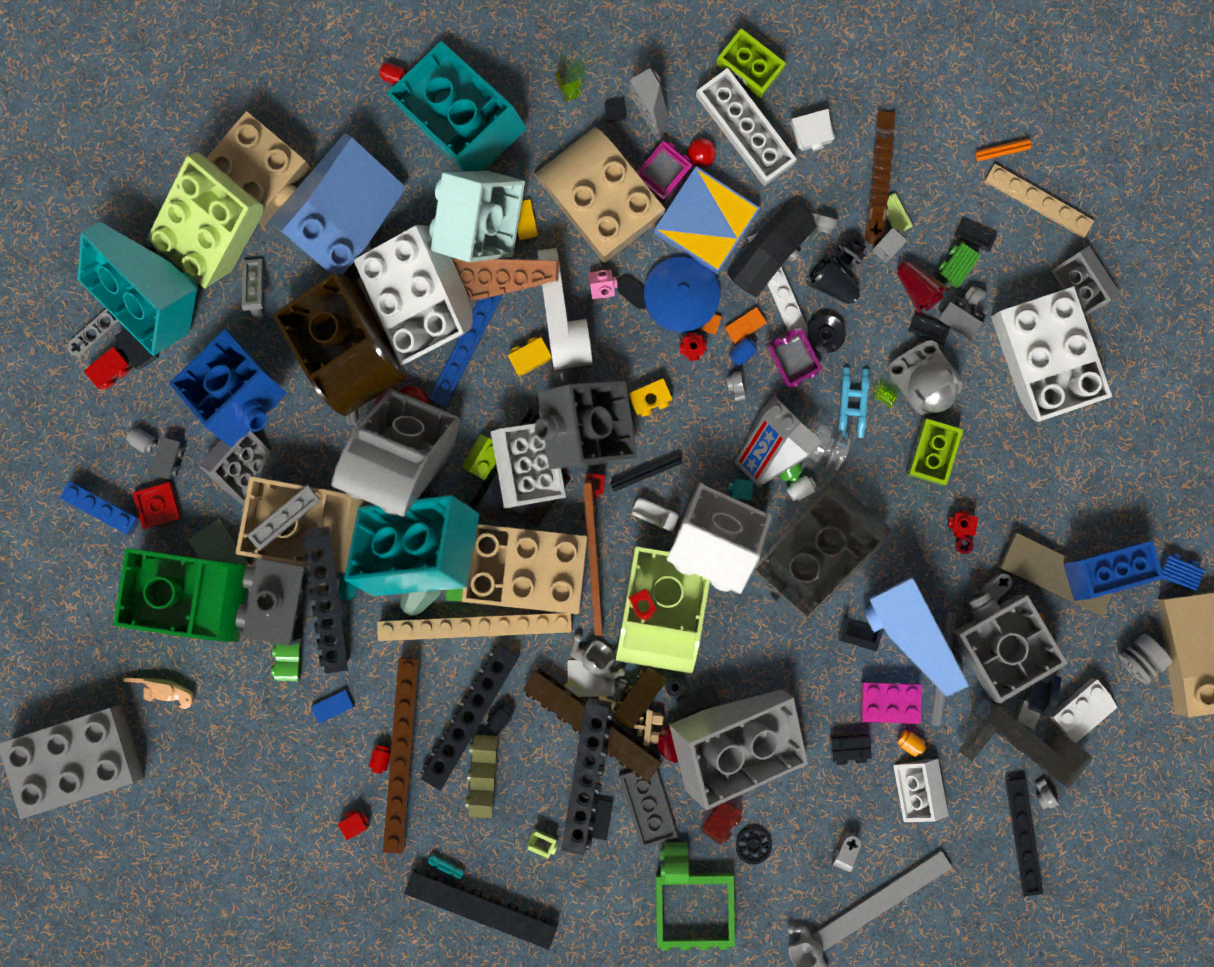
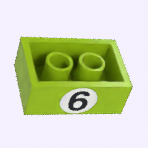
(751, 63)
(934, 452)

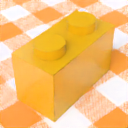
(529, 356)

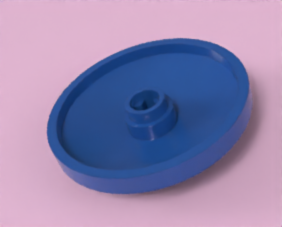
(681, 294)

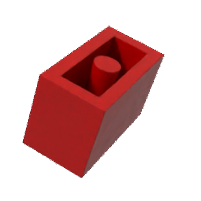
(108, 369)

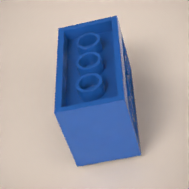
(1113, 571)

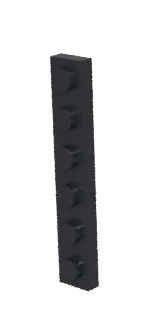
(1024, 837)

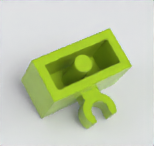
(481, 457)

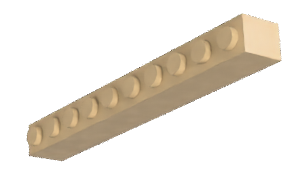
(474, 626)

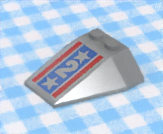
(775, 443)

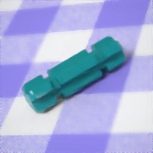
(446, 866)

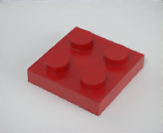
(156, 505)

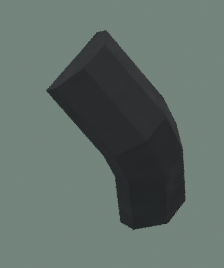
(771, 248)

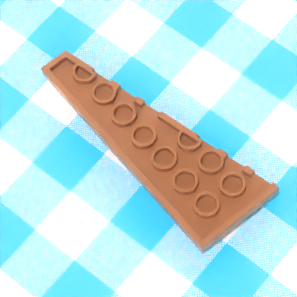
(502, 276)

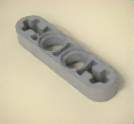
(100, 330)

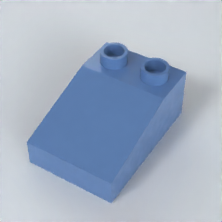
(339, 206)

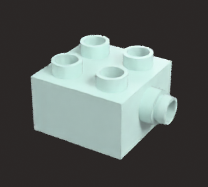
(476, 215)

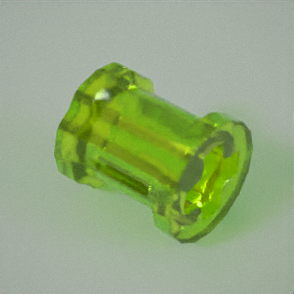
(885, 396)

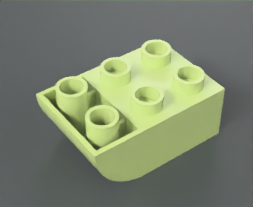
(205, 221)
(674, 633)

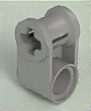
(993, 587)
(844, 855)

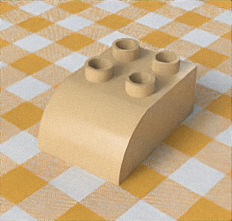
(600, 194)

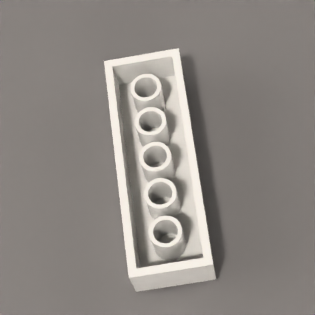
(745, 127)

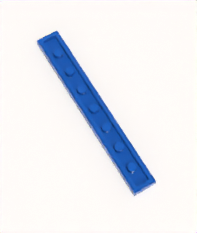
(463, 351)

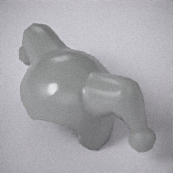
(596, 658)
(806, 951)

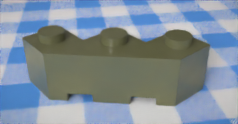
(482, 776)

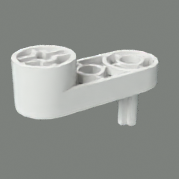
(567, 339)

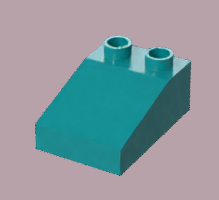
(457, 110)
(137, 287)

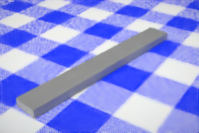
(882, 900)

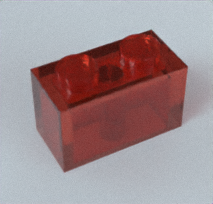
(721, 822)

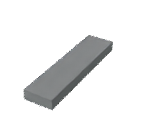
(284, 517)

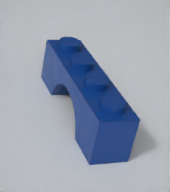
(99, 508)

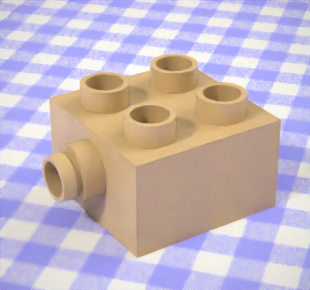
(260, 164)

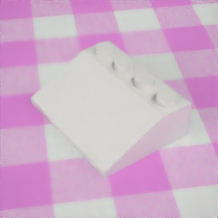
(524, 467)

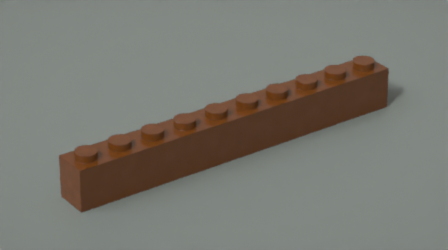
(401, 755)

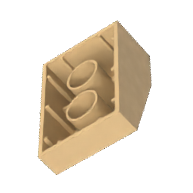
(1190, 645)

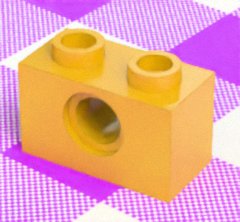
(658, 389)

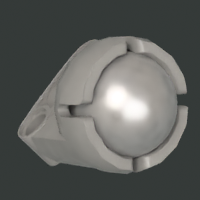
(926, 378)

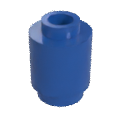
(743, 351)

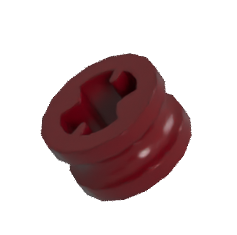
(969, 548)

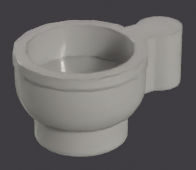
(824, 223)
(975, 296)
(737, 384)
(1046, 796)

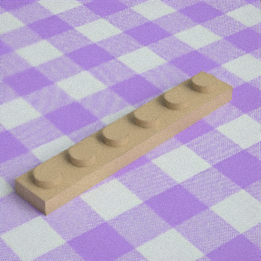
(1039, 201)

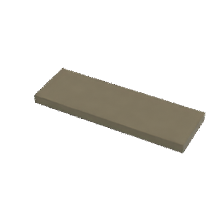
(1046, 570)

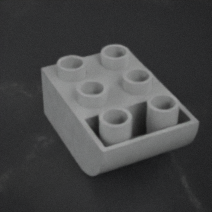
(396, 452)

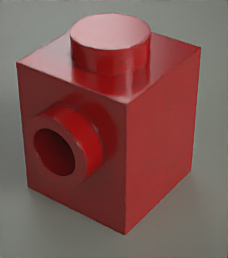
(597, 483)
(353, 824)

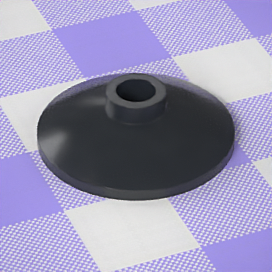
(836, 334)

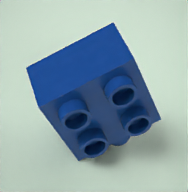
(228, 389)

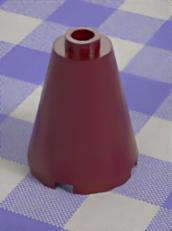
(920, 286)

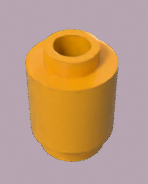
(911, 743)

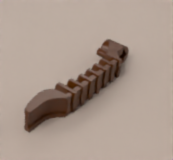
(883, 155)

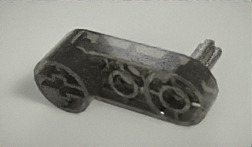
(1057, 756)

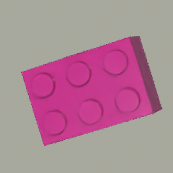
(890, 702)

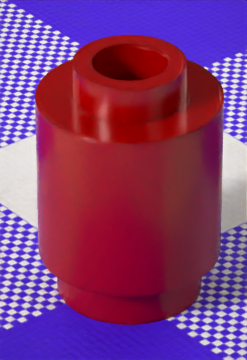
(392, 73)
(379, 758)

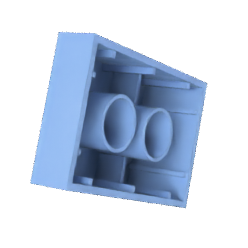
(912, 627)

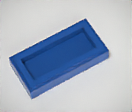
(332, 706)

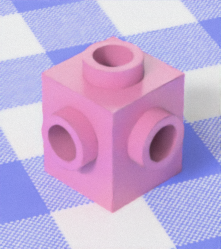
(602, 284)

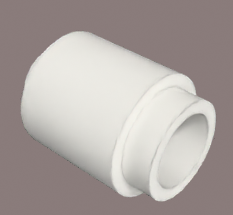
(801, 488)

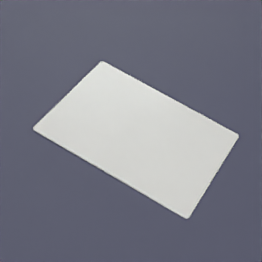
(590, 683)

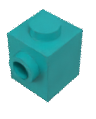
(741, 489)

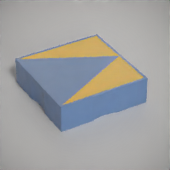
(706, 220)

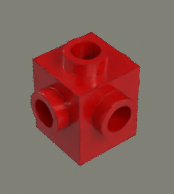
(692, 354)
(969, 524)

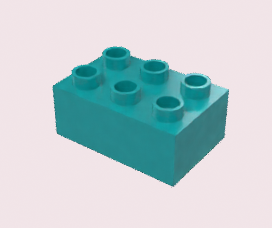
(414, 552)

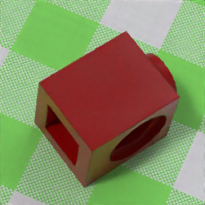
(642, 595)

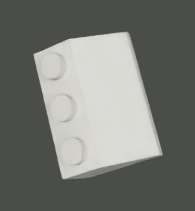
(1083, 710)
(921, 791)

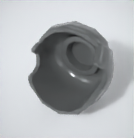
(566, 376)

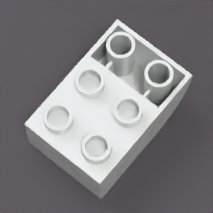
(415, 293)
(1051, 355)
(719, 539)

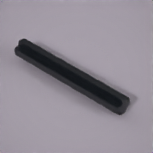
(646, 472)

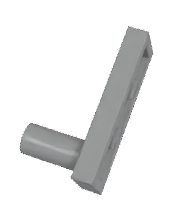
(253, 287)

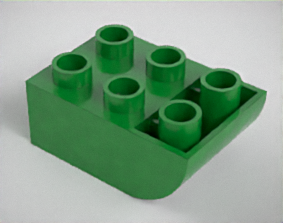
(180, 595)

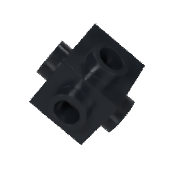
(850, 252)

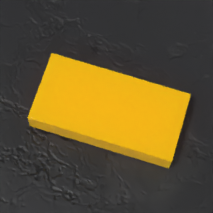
(526, 224)

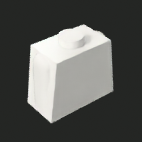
(813, 130)

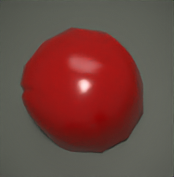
(701, 152)

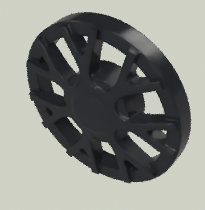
(753, 846)

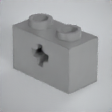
(890, 244)

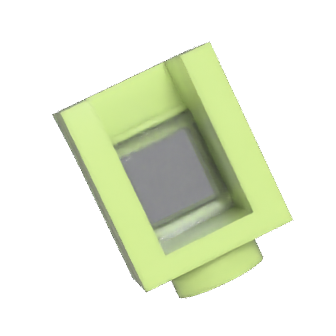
(542, 843)

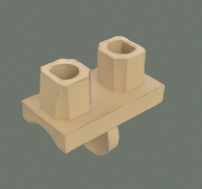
(651, 718)

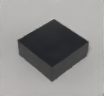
(615, 111)

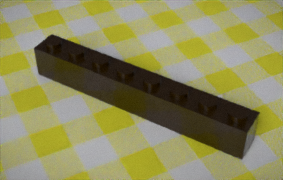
(571, 709)

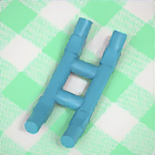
(863, 394)

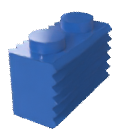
(1181, 572)

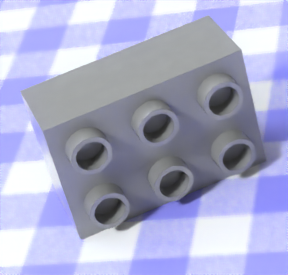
(71, 761)

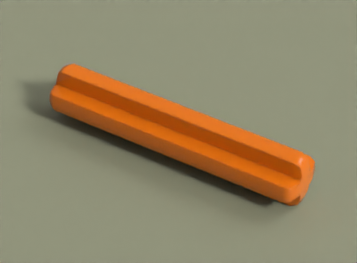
(1002, 150)

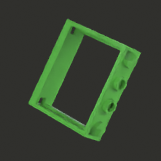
(703, 944)

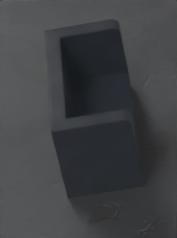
(859, 635)

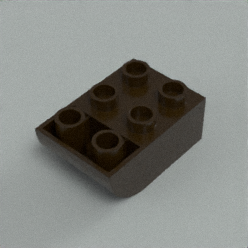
(340, 344)

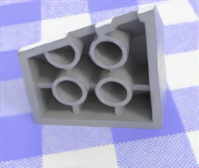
(649, 100)
(236, 464)

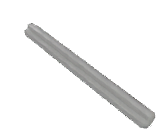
(939, 696)

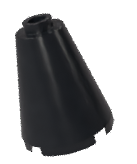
(833, 280)

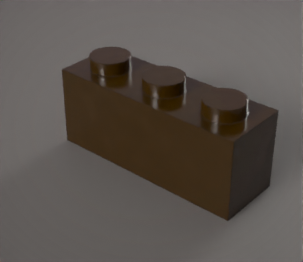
(639, 697)

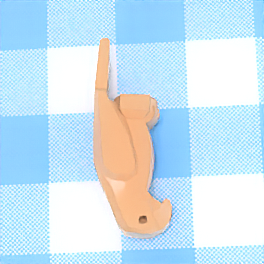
(165, 690)

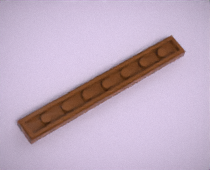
(593, 560)

